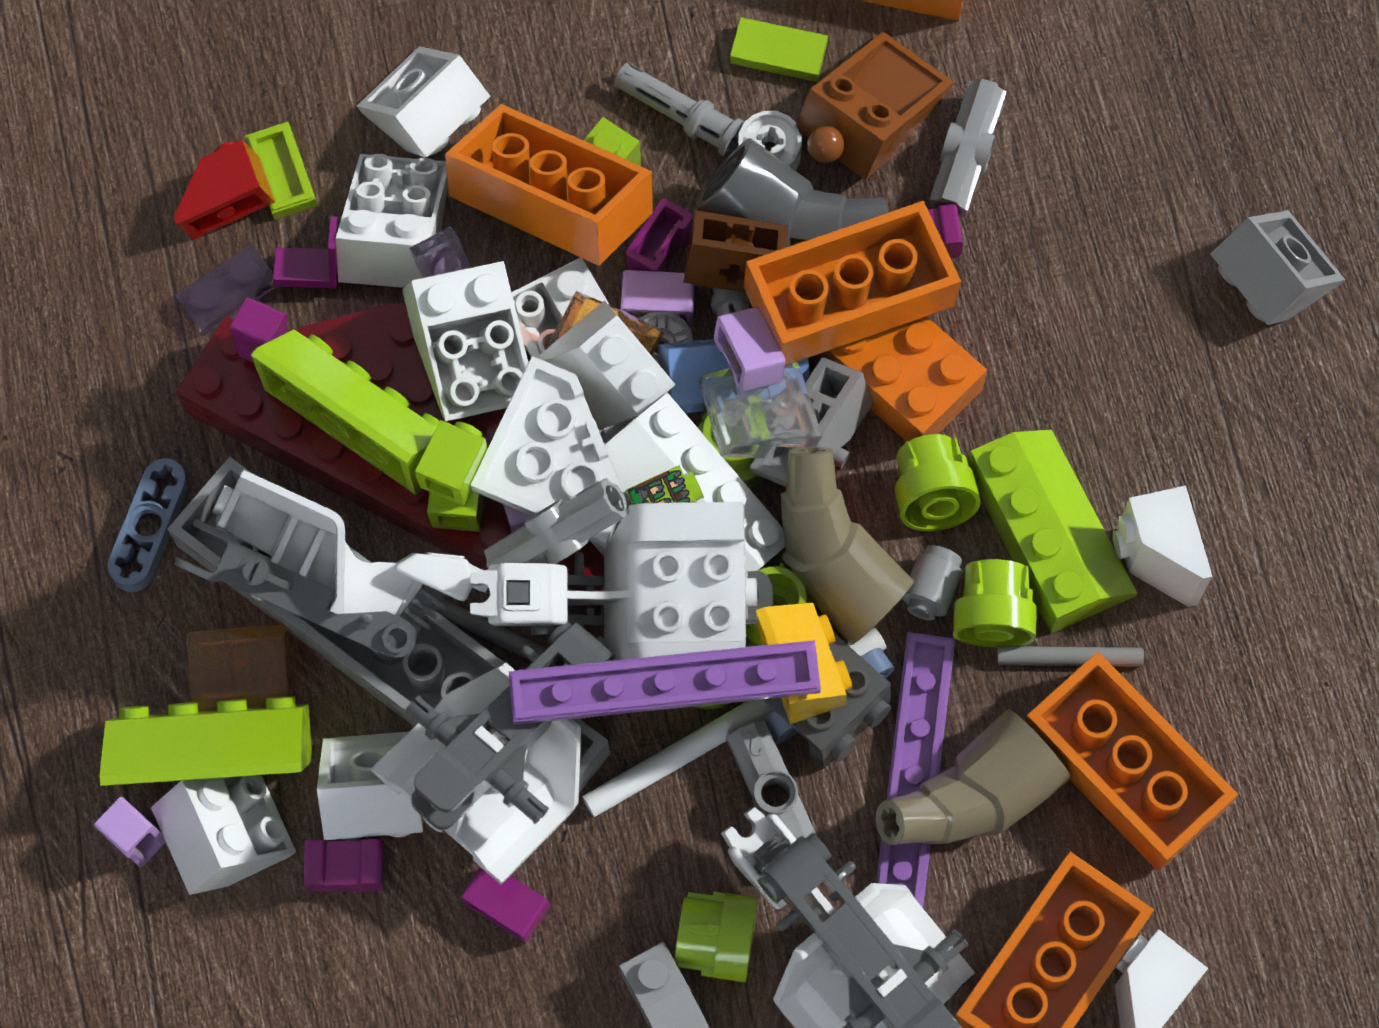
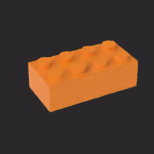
(549, 184)
(853, 282)
(913, 376)
(1130, 761)
(1058, 953)

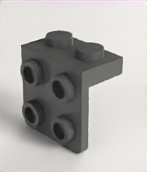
(867, 703)

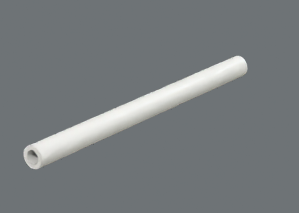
(693, 745)

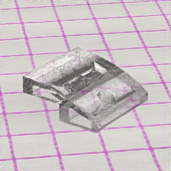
(759, 418)

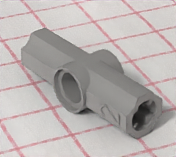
(968, 146)
(561, 527)
(762, 767)

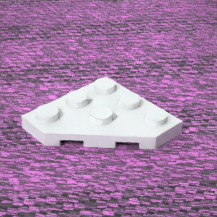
(545, 446)

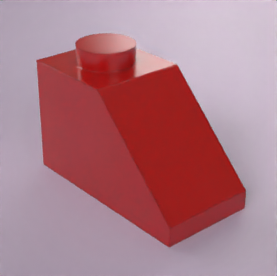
(223, 190)

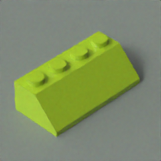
(346, 404)
(1049, 527)
(206, 742)

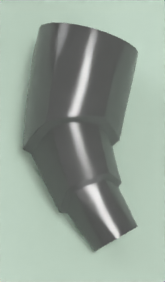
(765, 189)

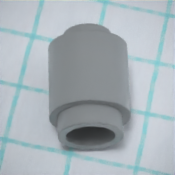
(934, 584)

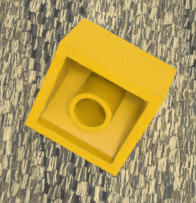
(800, 624)

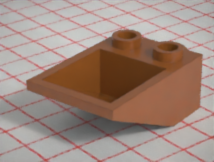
(870, 105)

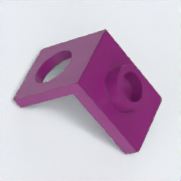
(307, 265)

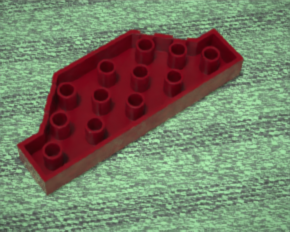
(231, 398)

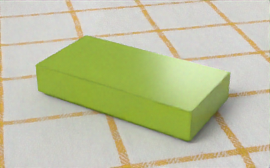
(778, 49)
(283, 170)

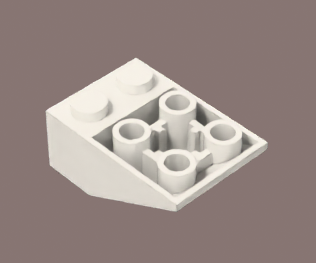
(386, 213)
(468, 338)

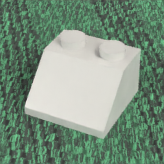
(425, 100)
(611, 366)
(1164, 544)
(353, 798)
(1154, 981)

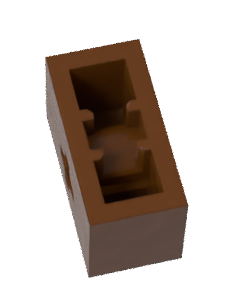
(722, 246)

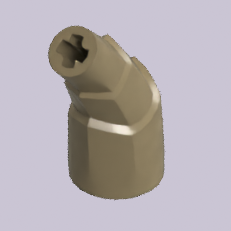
(831, 555)
(986, 792)

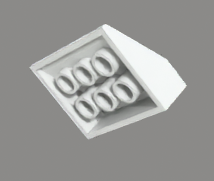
(668, 438)

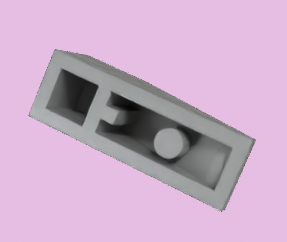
(840, 405)
(661, 990)

